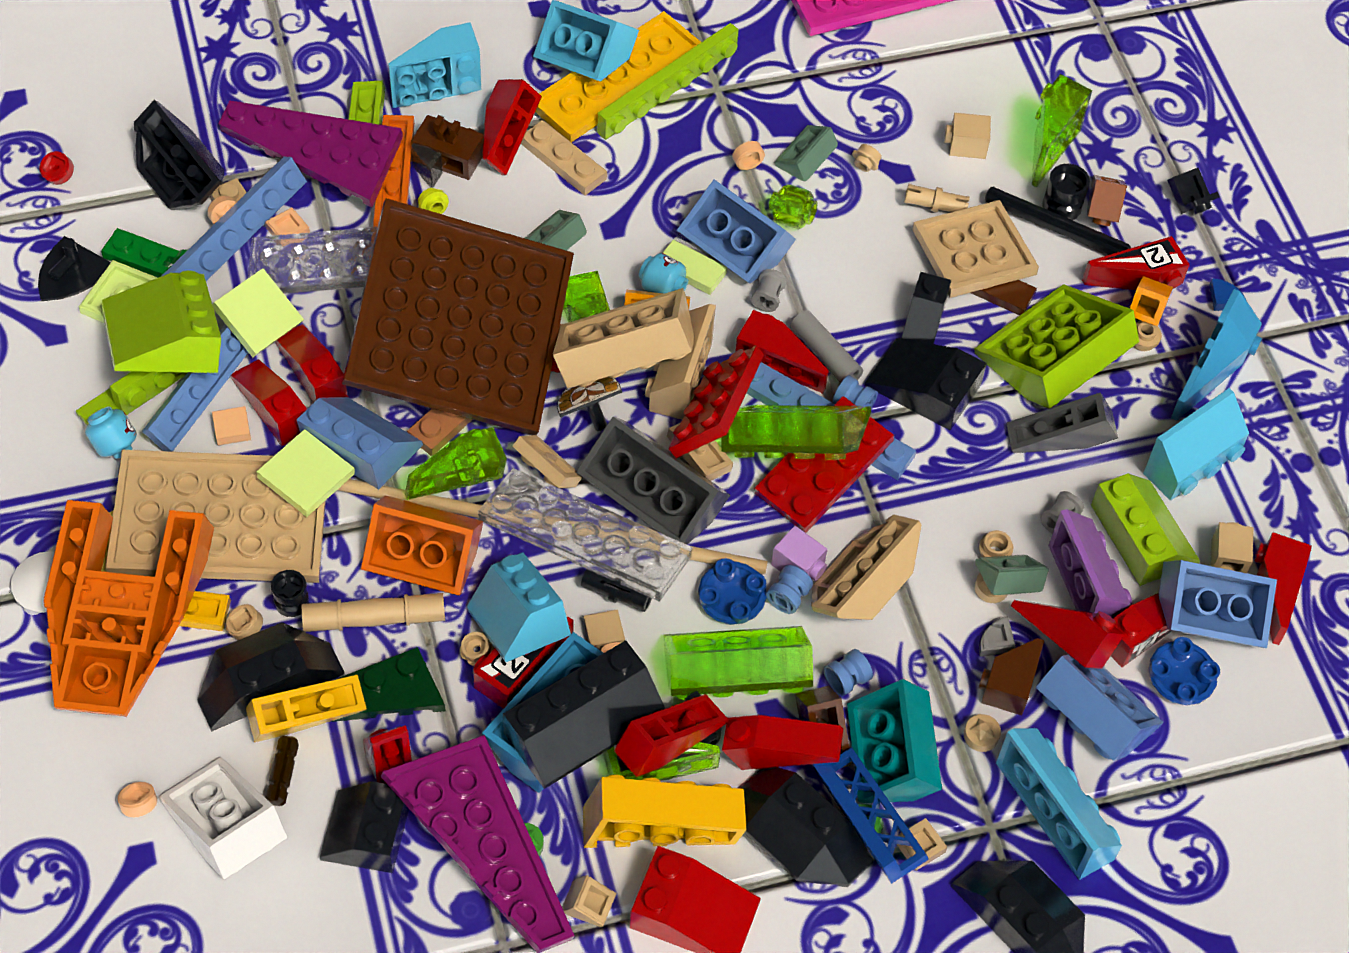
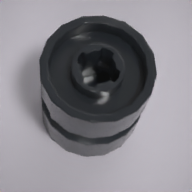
(1066, 190)

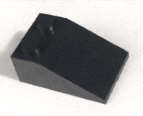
(928, 379)

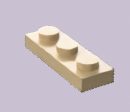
(564, 157)

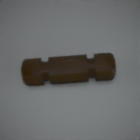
(282, 770)

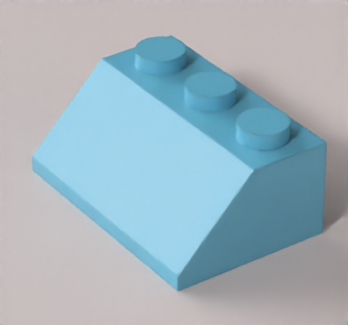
(584, 41)
(1198, 446)
(518, 608)

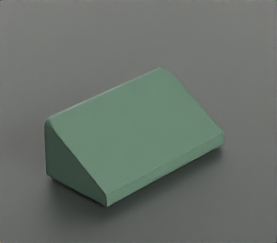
(807, 152)
(559, 230)
(1012, 574)

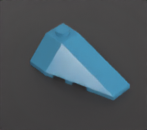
(1223, 353)

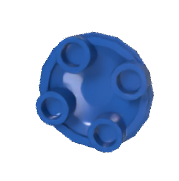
(732, 592)
(1183, 672)

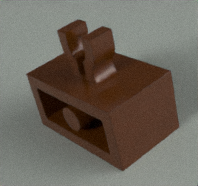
(459, 146)

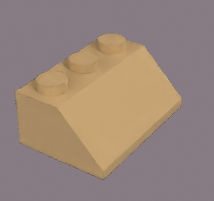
(677, 379)

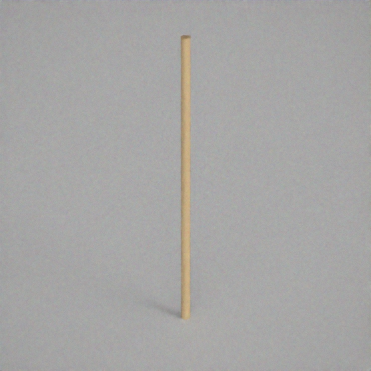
(471, 510)

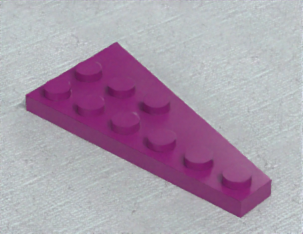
(323, 147)
(475, 819)

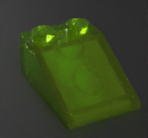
(1058, 123)

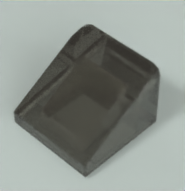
(427, 163)

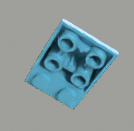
(437, 67)

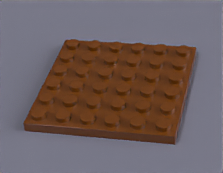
(459, 318)

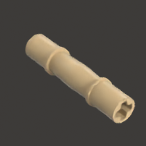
(373, 612)

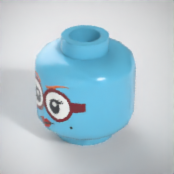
(662, 274)
(110, 432)

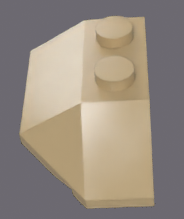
(869, 571)

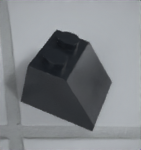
(365, 827)

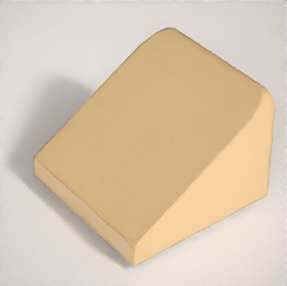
(589, 901)

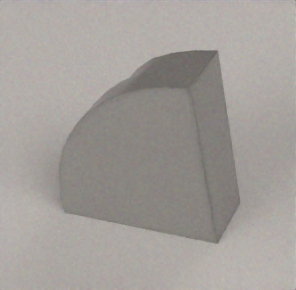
(997, 638)

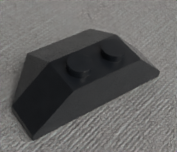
(174, 159)
(261, 666)
(802, 829)
(1023, 907)

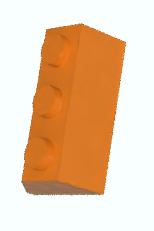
(421, 544)

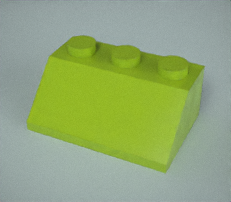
(1140, 526)

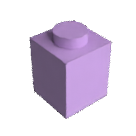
(800, 551)

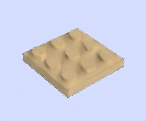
(975, 248)

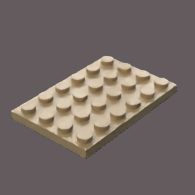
(252, 524)

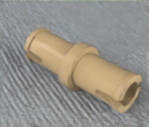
(935, 199)

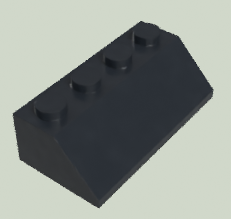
(581, 714)

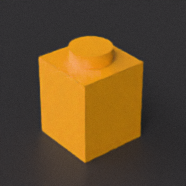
(1150, 300)

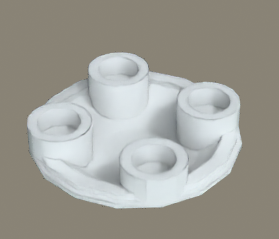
(30, 582)

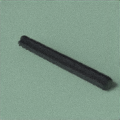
(1056, 222)

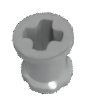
(770, 285)
(1064, 501)

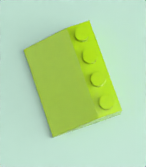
(164, 326)
(1059, 344)

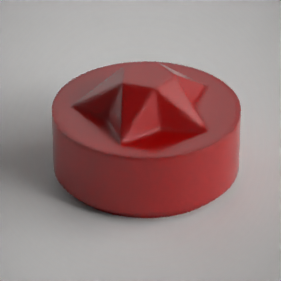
(56, 167)

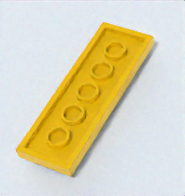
(575, 100)

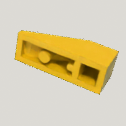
(304, 707)

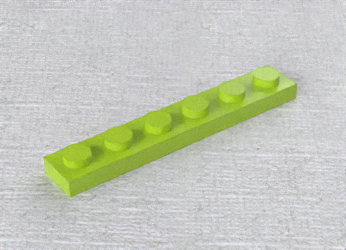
(667, 81)

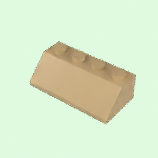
(624, 339)

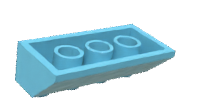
(1057, 801)

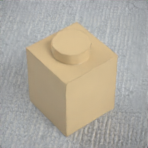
(968, 135)
(1232, 547)

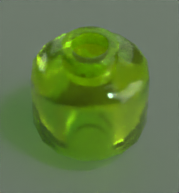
(793, 206)

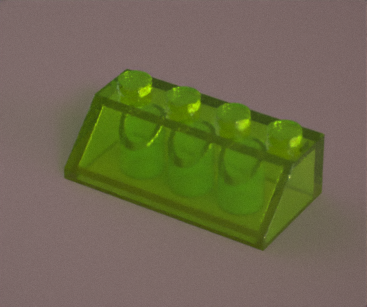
(796, 430)
(739, 661)

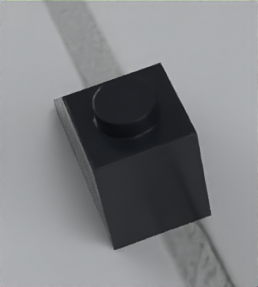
(926, 308)

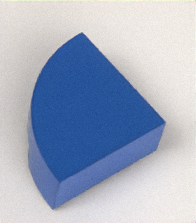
(1220, 293)

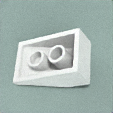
(224, 817)

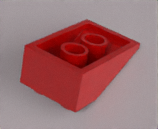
(692, 905)

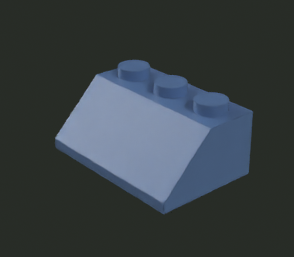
(735, 233)
(360, 438)
(1217, 602)
(1098, 707)

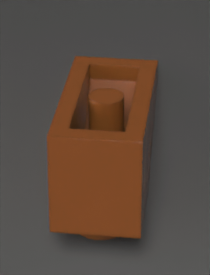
(1106, 200)

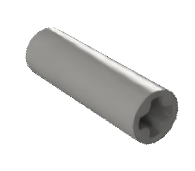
(825, 346)

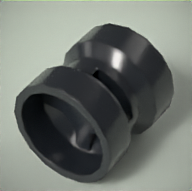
(289, 592)

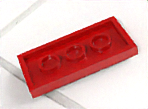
(716, 401)
(808, 487)

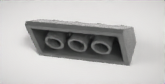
(652, 482)

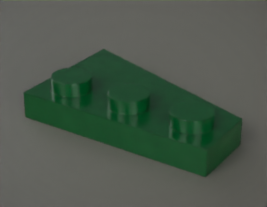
(397, 686)

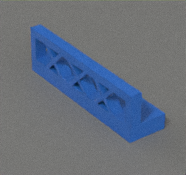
(864, 827)

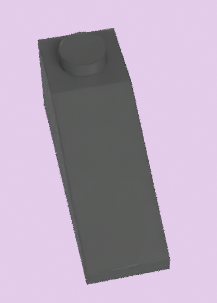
(1064, 427)

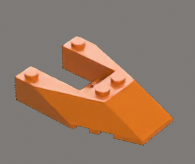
(111, 625)

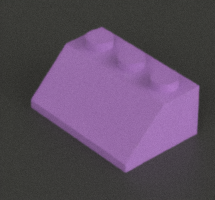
(1086, 566)

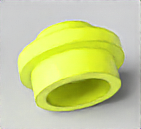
(433, 200)

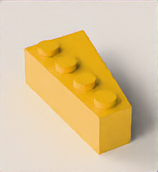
(662, 813)

